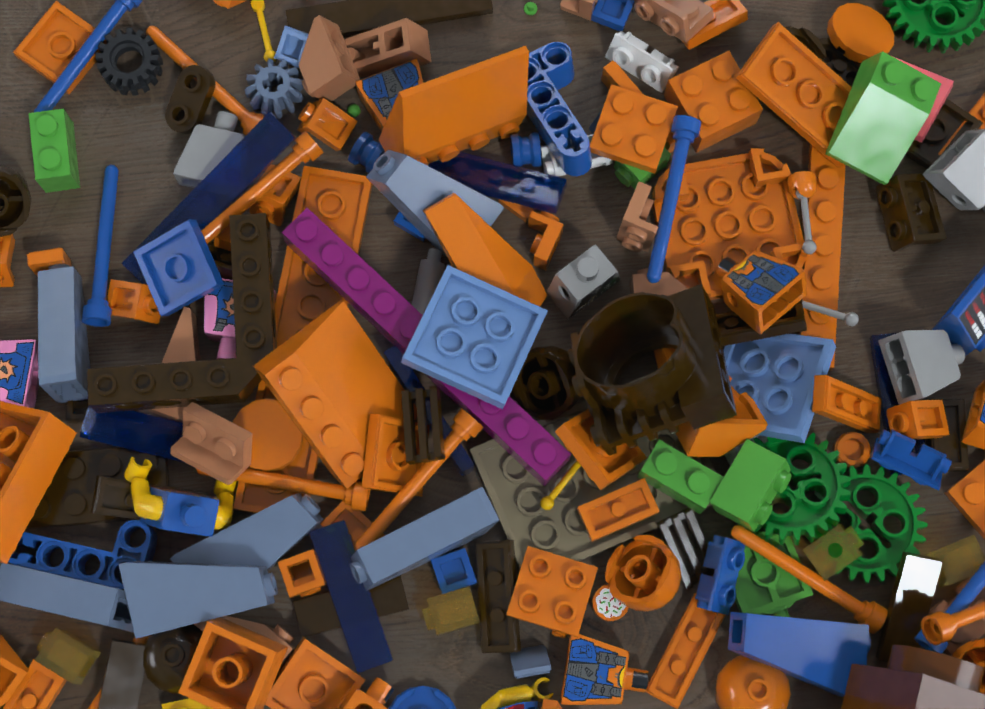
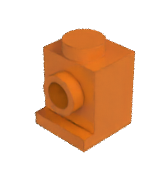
(302, 574)

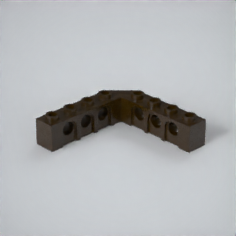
(207, 380)

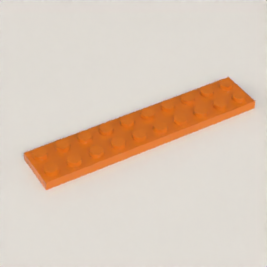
(303, 295)

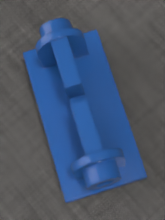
(895, 452)
(719, 591)

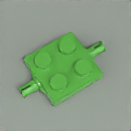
(765, 586)

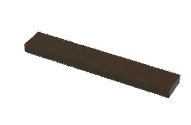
(364, 15)

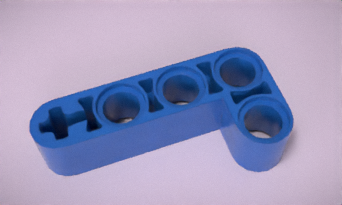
(549, 71)
(77, 555)

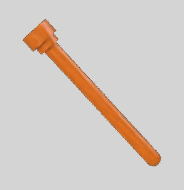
(247, 118)
(302, 151)
(463, 428)
(353, 495)
(864, 612)
(942, 626)

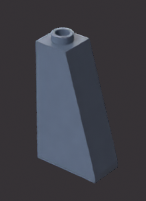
(416, 186)
(62, 335)
(259, 538)
(424, 539)
(183, 594)
(65, 596)

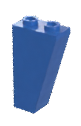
(802, 648)

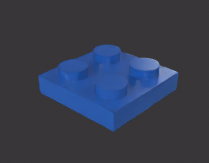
(178, 267)

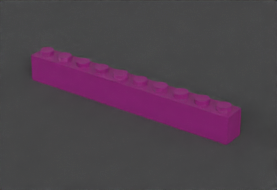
(398, 322)

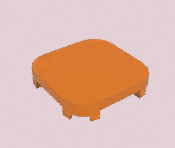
(729, 212)

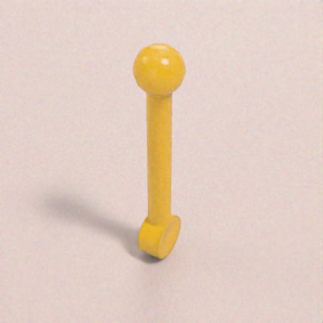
(258, 6)
(547, 502)

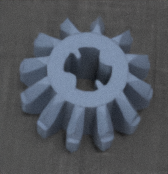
(261, 88)

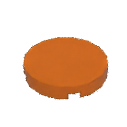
(860, 31)
(275, 435)

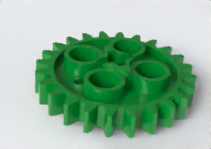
(921, 24)
(890, 501)
(803, 514)

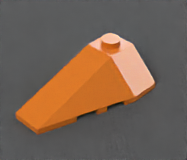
(723, 435)

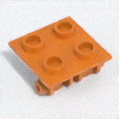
(552, 592)

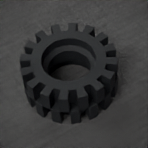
(124, 43)

